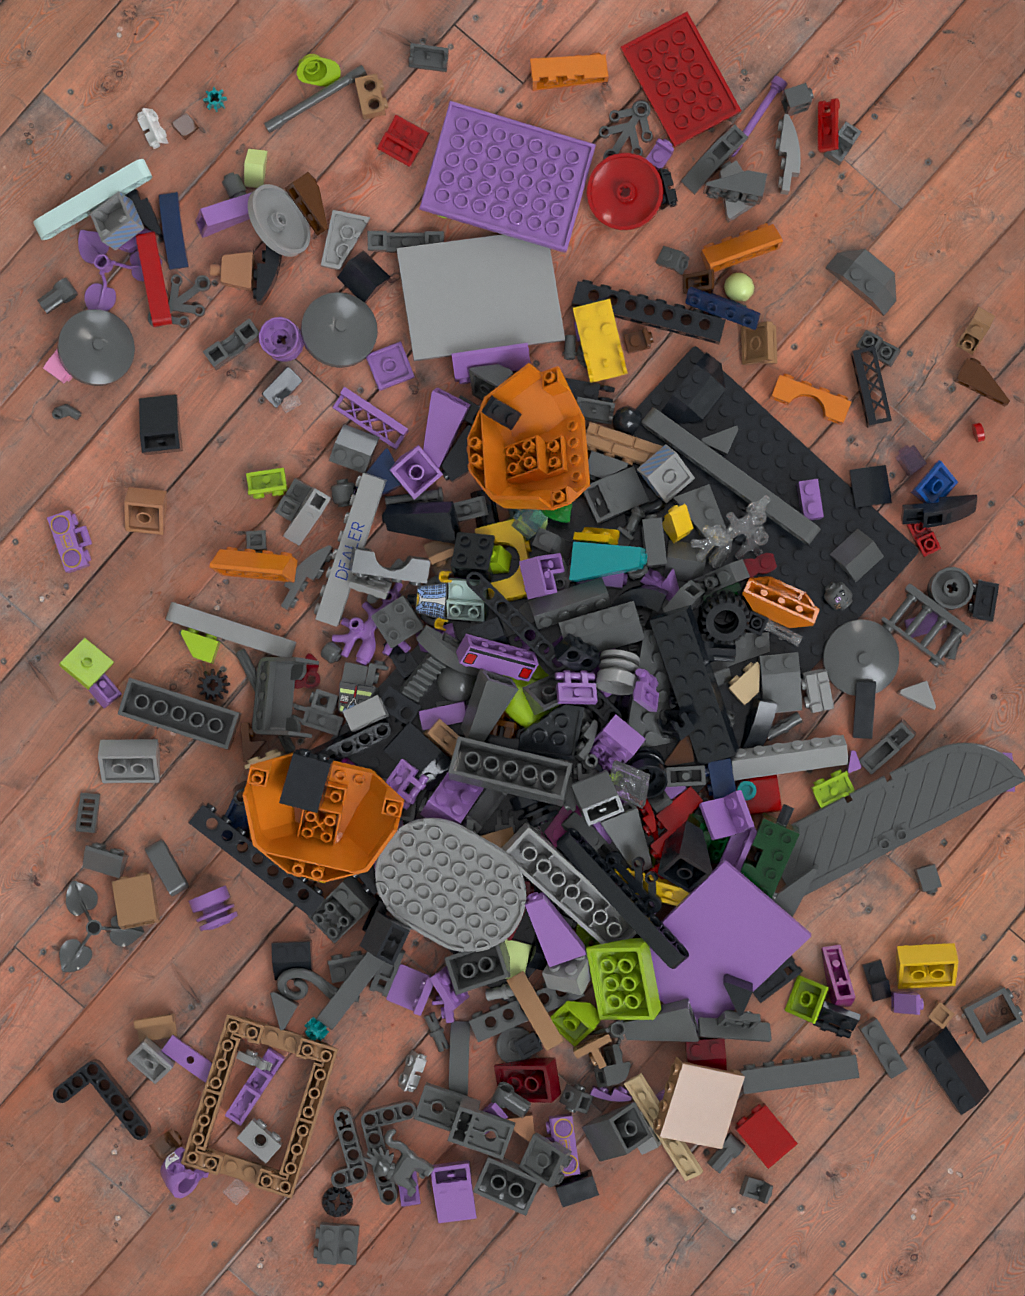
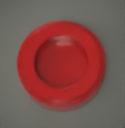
(978, 432)

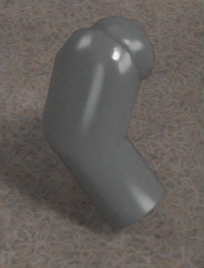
(64, 411)

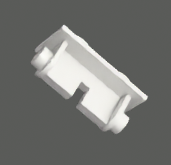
(149, 120)

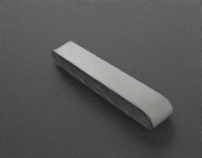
(230, 630)

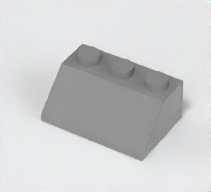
(129, 761)

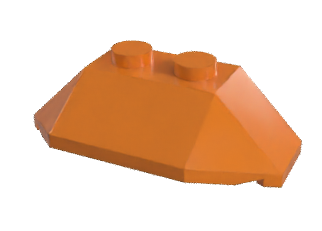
(780, 602)

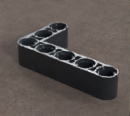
(107, 1094)

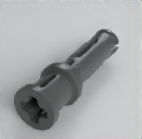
(426, 496)

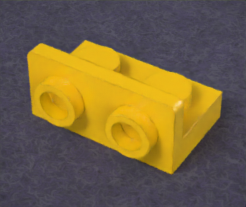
(598, 536)

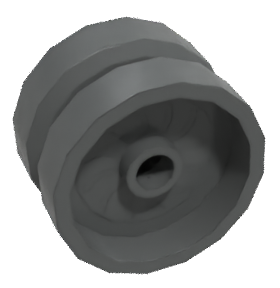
(961, 588)

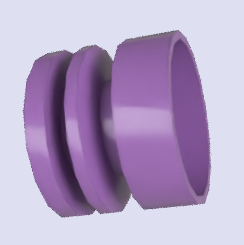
(270, 338)
(213, 908)

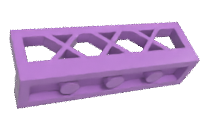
(373, 411)
(738, 848)

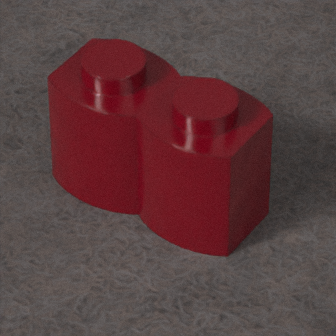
(761, 565)

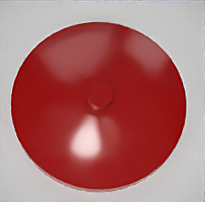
(625, 191)

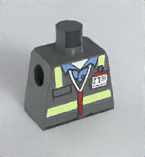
(353, 694)

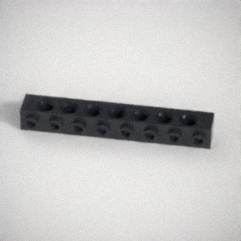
(693, 330)
(198, 821)

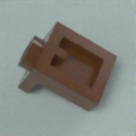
(638, 340)

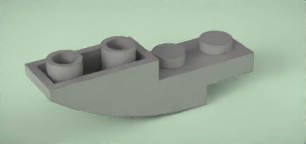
(789, 148)

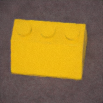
(926, 965)

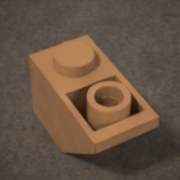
(975, 330)

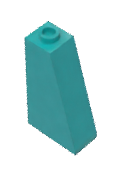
(602, 560)

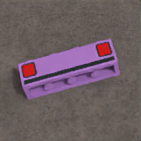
(497, 657)

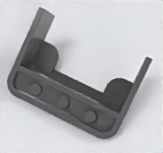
(275, 696)

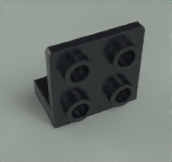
(471, 554)

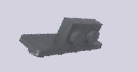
(732, 1026)

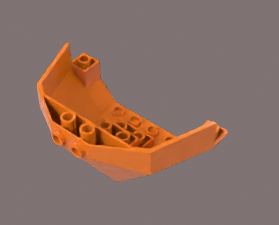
(544, 455)
(335, 842)

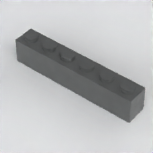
(799, 1073)

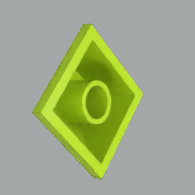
(575, 1020)

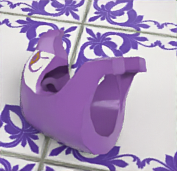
(177, 1177)

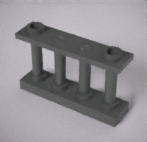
(943, 618)

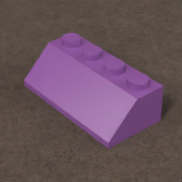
(508, 356)

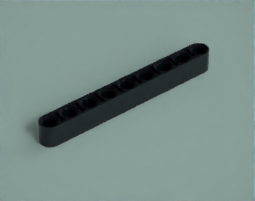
(335, 745)
(622, 898)

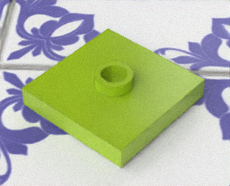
(86, 663)

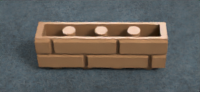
(619, 444)

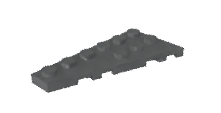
(638, 717)

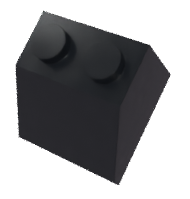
(291, 955)

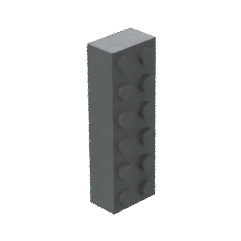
(179, 713)
(510, 771)

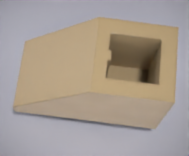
(746, 685)

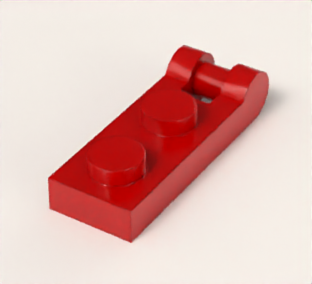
(828, 125)

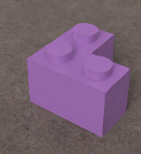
(539, 573)

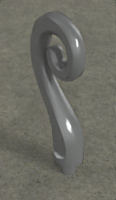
(323, 985)

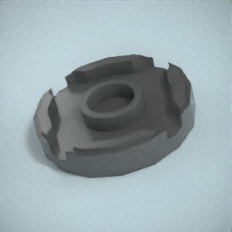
(505, 1045)

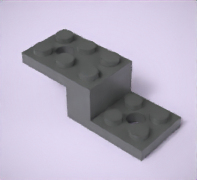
(464, 1120)

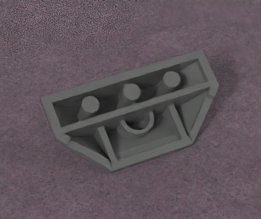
(865, 277)

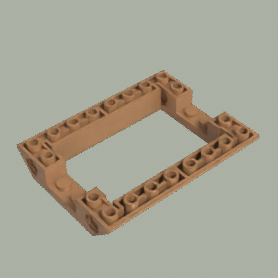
(214, 1161)

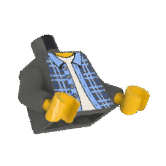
(432, 600)

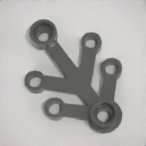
(628, 129)
(177, 303)

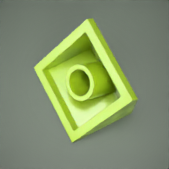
(806, 999)

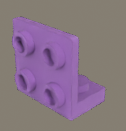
(727, 815)
(410, 989)

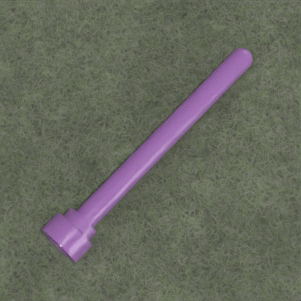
(777, 85)

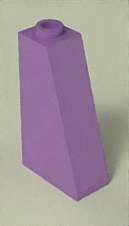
(222, 215)
(443, 424)
(553, 932)

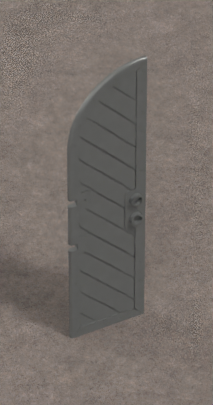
(897, 811)

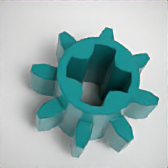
(216, 94)
(315, 1029)

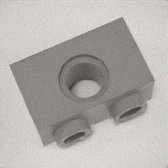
(265, 1150)

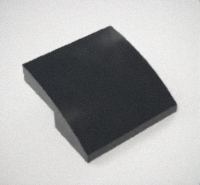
(870, 486)

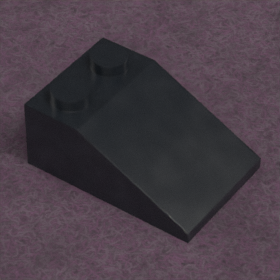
(419, 752)

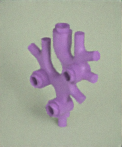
(366, 630)

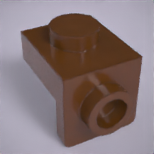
(166, 1144)

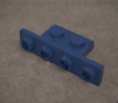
(723, 308)

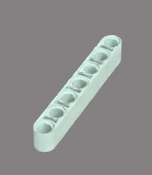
(87, 201)

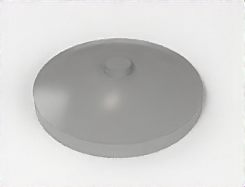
(278, 220)

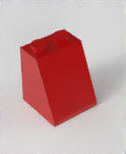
(765, 1135)

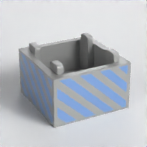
(117, 220)
(666, 473)

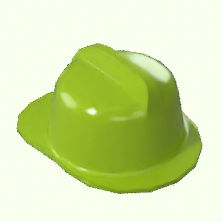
(318, 70)

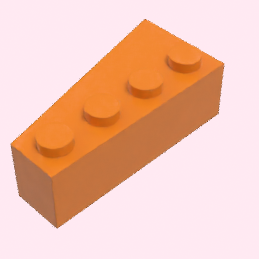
(568, 71)

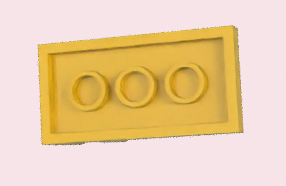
(600, 340)

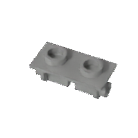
(408, 1079)

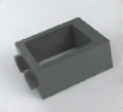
(653, 541)
(974, 1022)

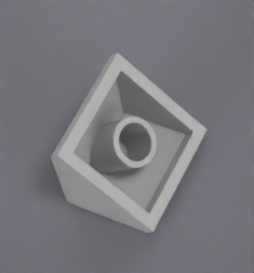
(151, 1060)

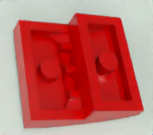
(403, 140)
(767, 795)

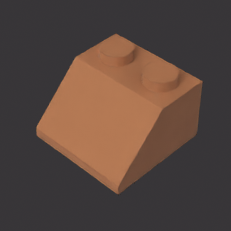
(145, 510)

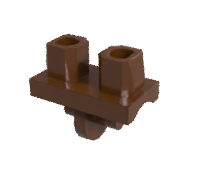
(510, 727)

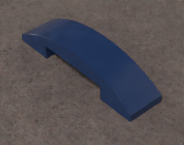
(173, 231)

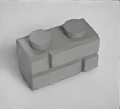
(817, 690)

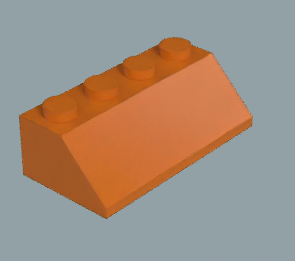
(741, 248)
(255, 565)

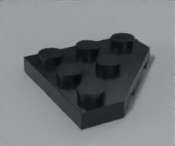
(554, 734)

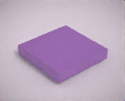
(390, 366)

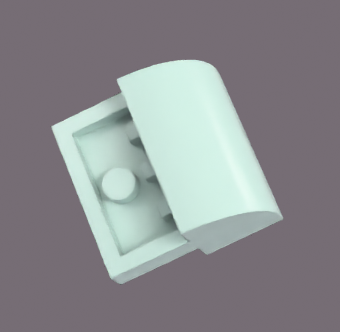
(465, 603)

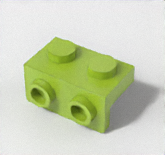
(266, 482)
(832, 789)

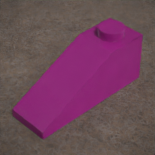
(837, 977)

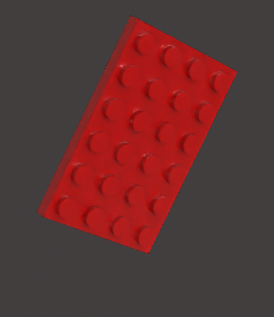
(680, 79)

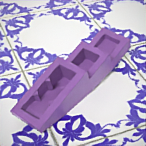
(254, 1088)

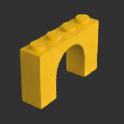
(505, 534)

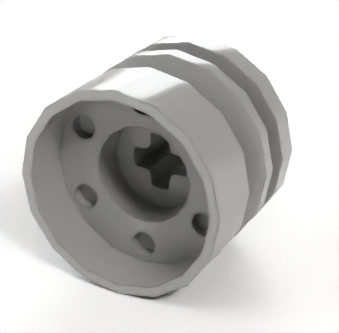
(617, 672)

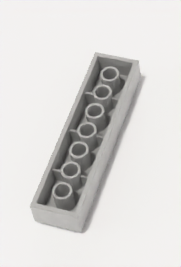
(566, 885)

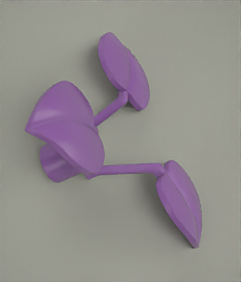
(94, 251)

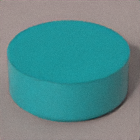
(748, 789)

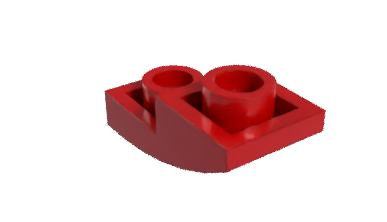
(924, 539)
(650, 825)

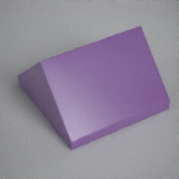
(415, 471)

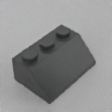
(479, 968)
(506, 1184)

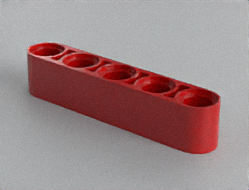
(153, 279)

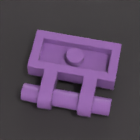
(645, 690)
(576, 692)
(401, 778)

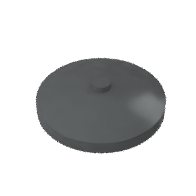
(339, 330)
(95, 347)
(860, 653)

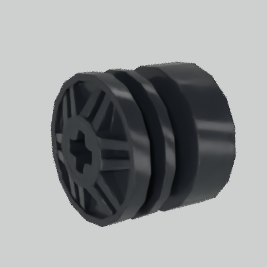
(651, 762)
(535, 811)

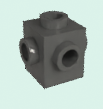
(572, 1098)

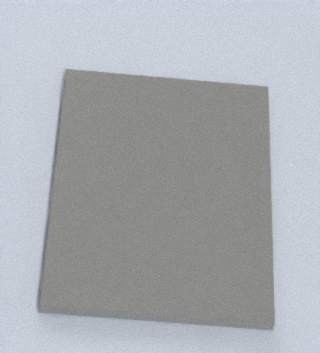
(478, 295)

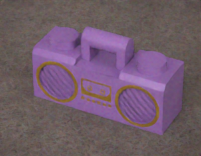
(69, 547)
(562, 1131)

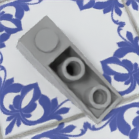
(306, 516)

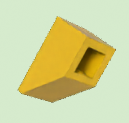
(677, 523)

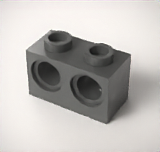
(797, 99)

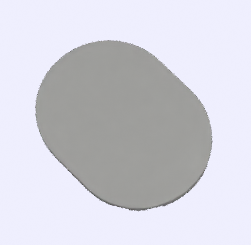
(451, 885)

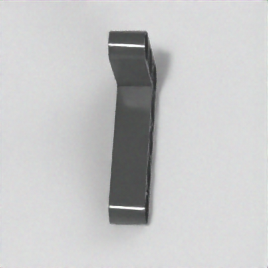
(376, 1127)

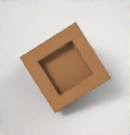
(940, 1014)

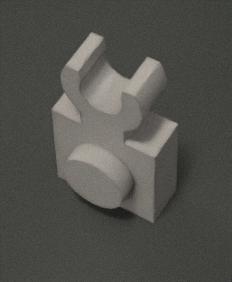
(251, 1058)

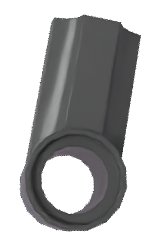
(61, 293)
(506, 1097)
(722, 1157)

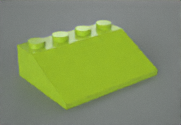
(624, 980)

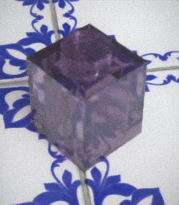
(910, 459)

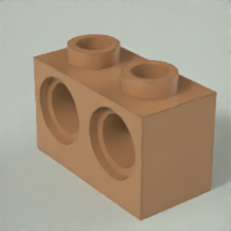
(367, 97)

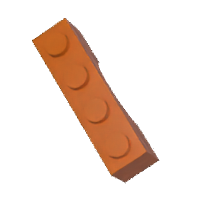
(833, 407)

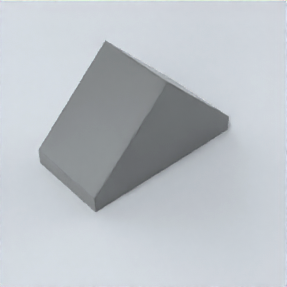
(920, 694)

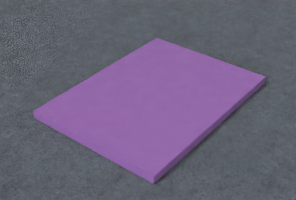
(507, 177)
(729, 931)

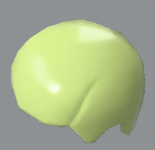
(739, 287)

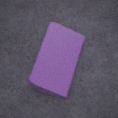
(105, 691)

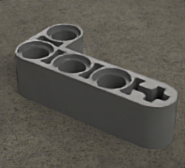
(354, 1143)

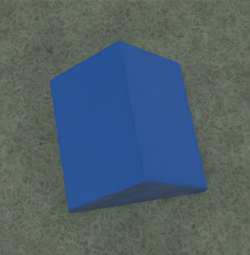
(935, 484)

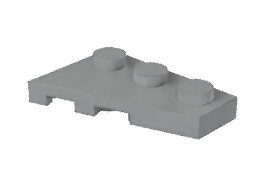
(341, 238)

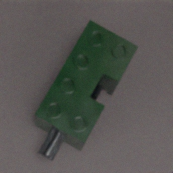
(777, 842)

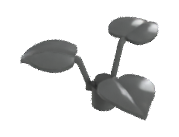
(76, 955)

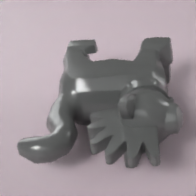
(404, 1167)

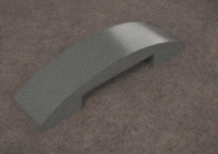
(389, 241)
(443, 651)
(459, 1057)

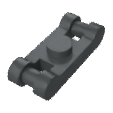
(386, 972)

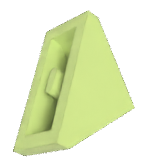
(255, 168)

